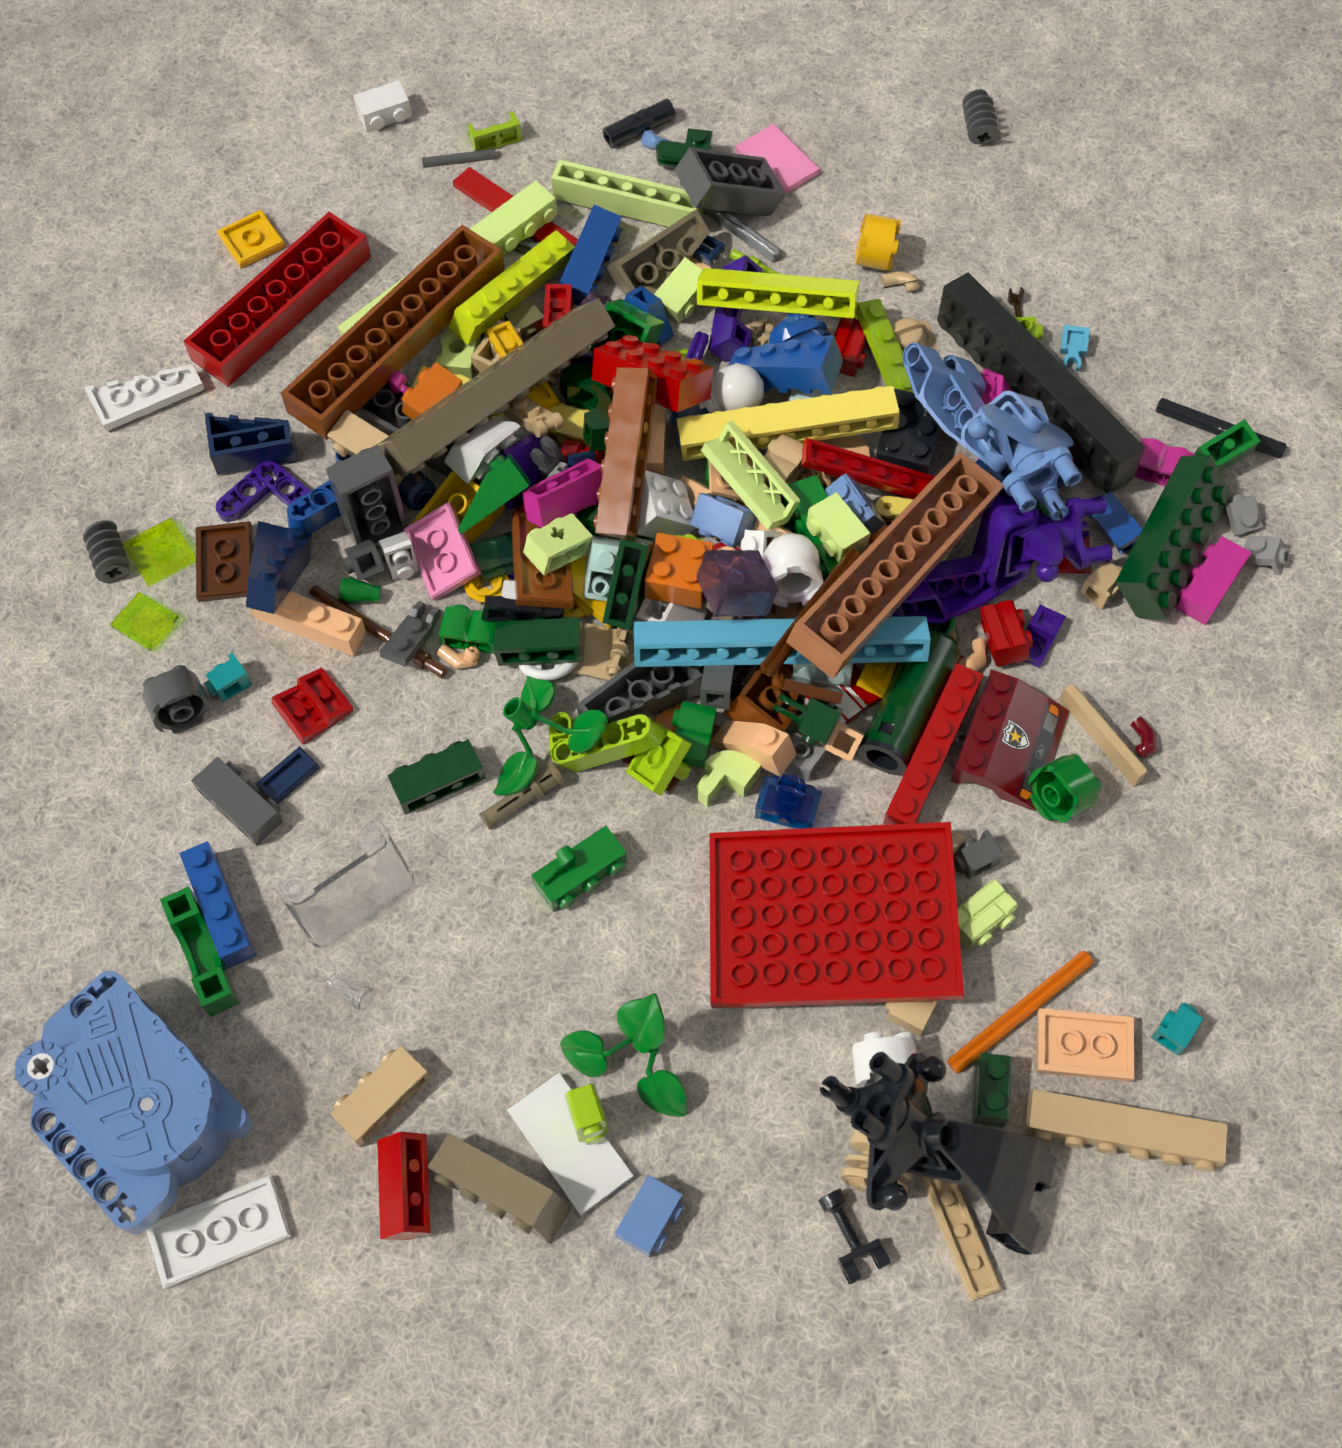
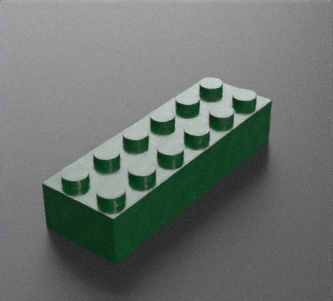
(1173, 537)

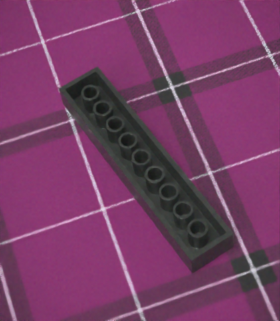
(1003, 345)

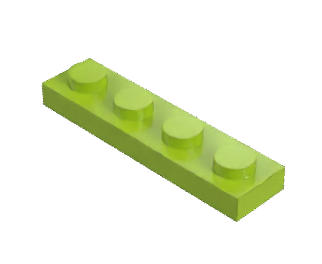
(883, 344)

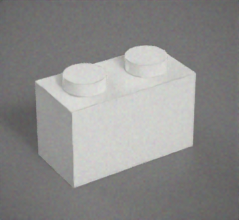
(382, 106)

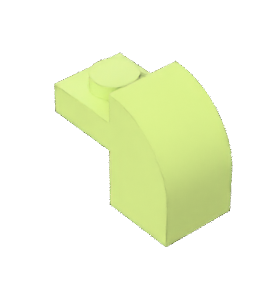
(728, 769)

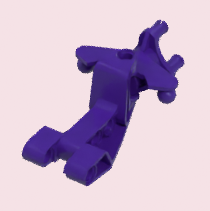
(1004, 557)

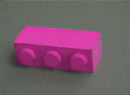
(563, 493)
(1212, 579)

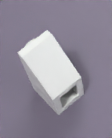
(399, 556)

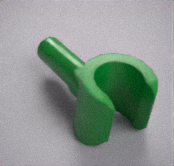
(566, 860)

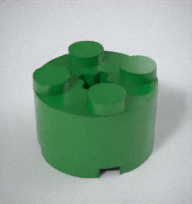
(1064, 788)

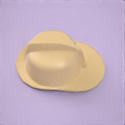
(910, 330)

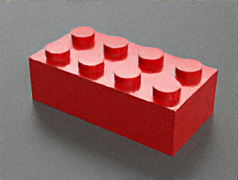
(680, 380)

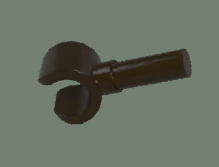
(1016, 301)

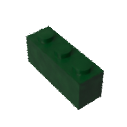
(628, 582)
(539, 641)
(436, 776)

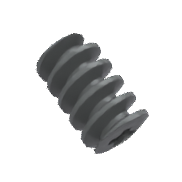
(980, 117)
(106, 551)

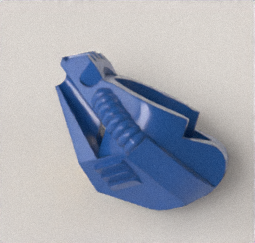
(798, 327)

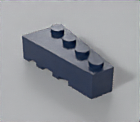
(276, 565)

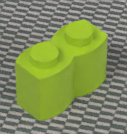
(587, 1114)

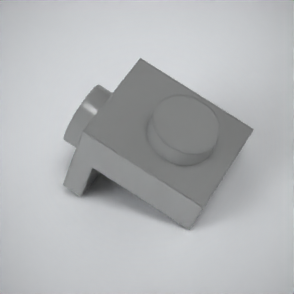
(1242, 513)
(1267, 551)

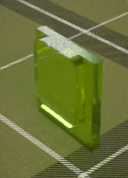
(144, 621)

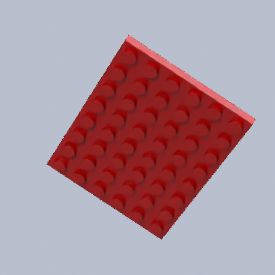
(834, 916)

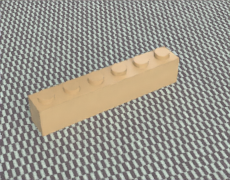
(1126, 1130)

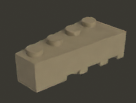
(499, 1187)

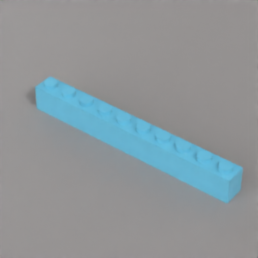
(752, 640)

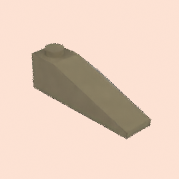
(660, 255)

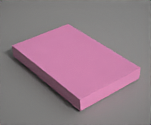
(783, 156)
(442, 551)

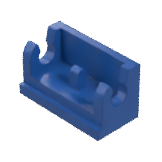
(1118, 524)

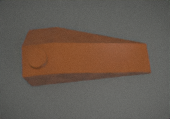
(757, 697)

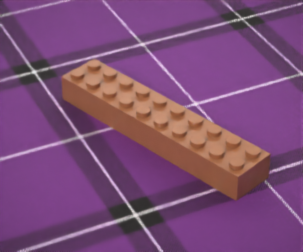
(894, 565)

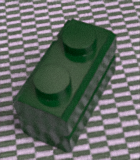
(992, 1090)

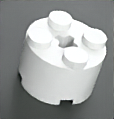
(896, 1047)

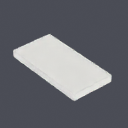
(581, 1170)
(218, 1232)

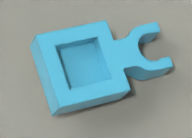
(1074, 343)

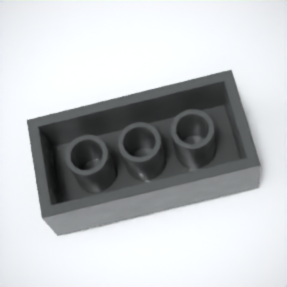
(729, 182)
(367, 496)

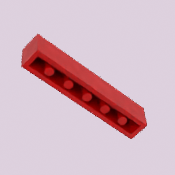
(934, 746)

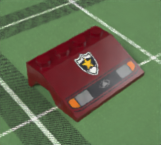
(1010, 738)

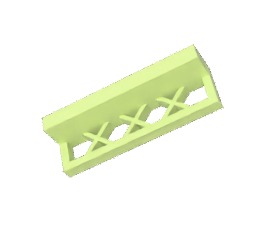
(749, 481)

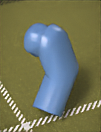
(650, 140)

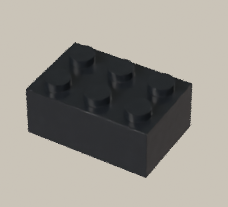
(915, 438)

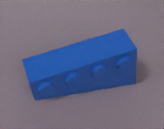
(795, 364)

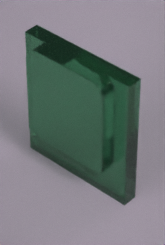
(494, 556)

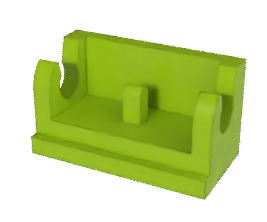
(496, 135)

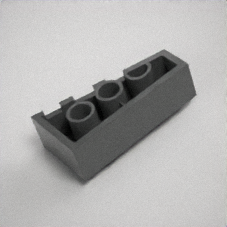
(643, 691)

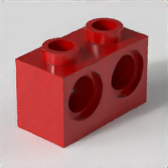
(557, 302)

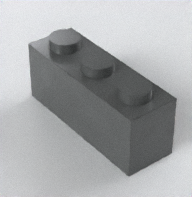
(238, 800)

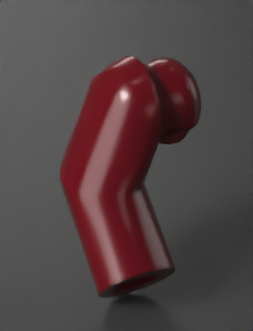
(1147, 736)

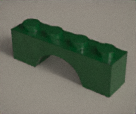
(581, 390)

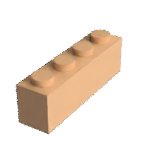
(317, 623)

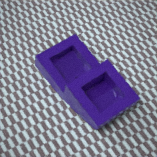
(1043, 630)

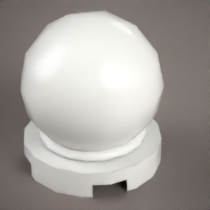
(735, 388)
(794, 567)

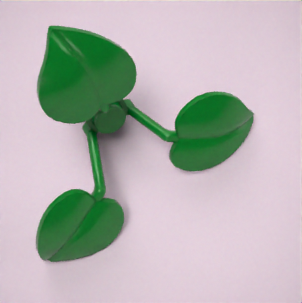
(524, 714)
(645, 1026)

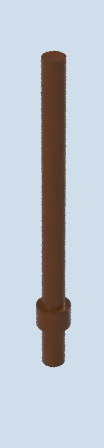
(421, 659)

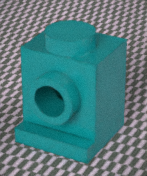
(227, 679)
(1177, 1028)

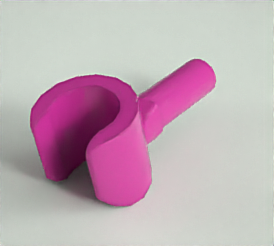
(397, 382)

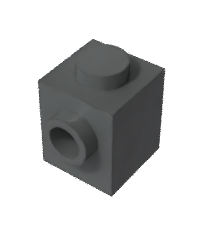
(364, 559)

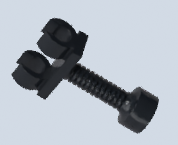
(834, 1203)

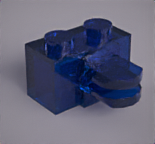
(788, 802)

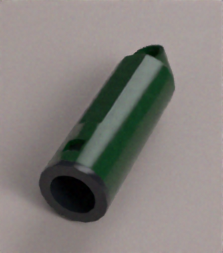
(910, 703)

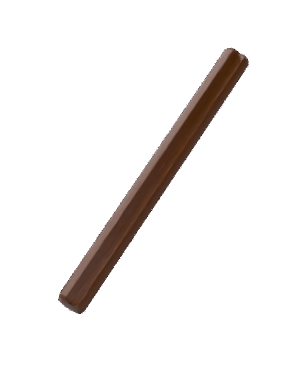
(782, 649)

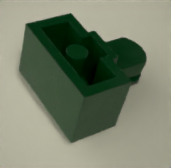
(670, 152)
(816, 720)

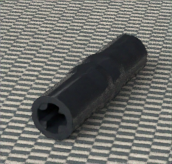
(638, 123)

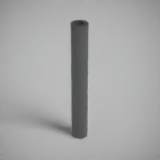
(459, 158)

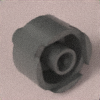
(175, 700)

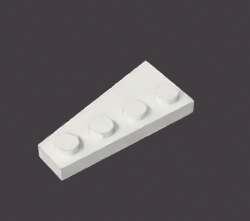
(132, 399)

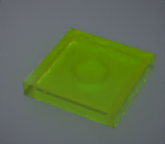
(159, 551)

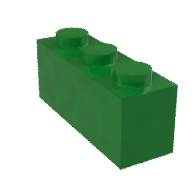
(595, 859)

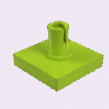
(659, 765)

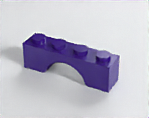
(727, 330)

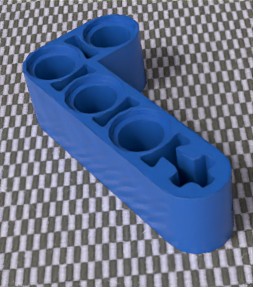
(315, 507)

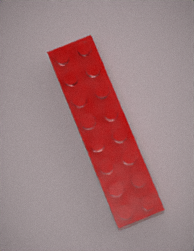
(277, 299)

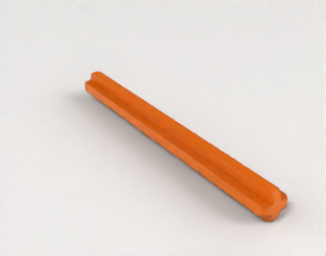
(1020, 1011)

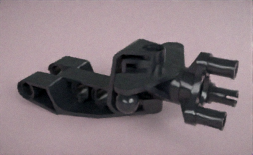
(915, 1140)

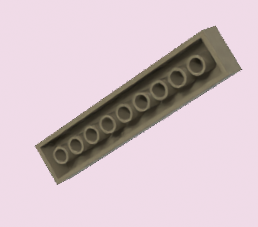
(495, 388)

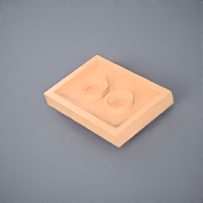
(1085, 1045)

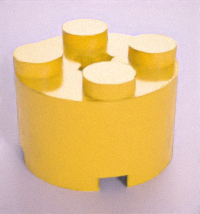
(877, 242)

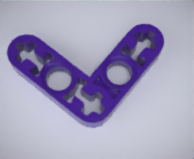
(263, 485)

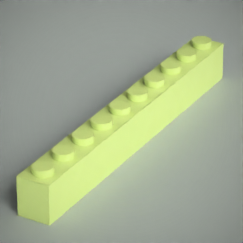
(503, 227)

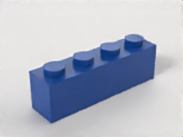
(591, 251)
(217, 904)

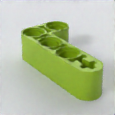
(635, 736)

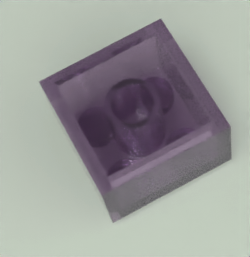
(736, 583)

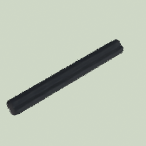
(1214, 425)

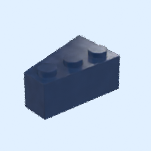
(246, 443)

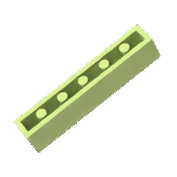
(620, 194)

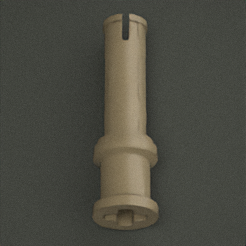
(536, 789)

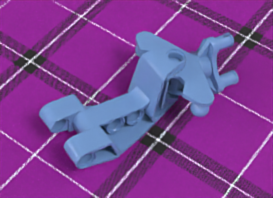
(1002, 434)

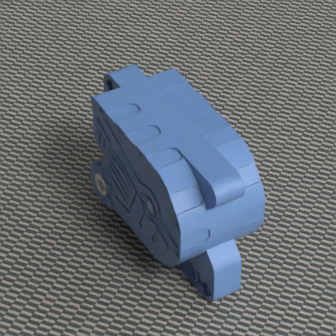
(128, 1100)

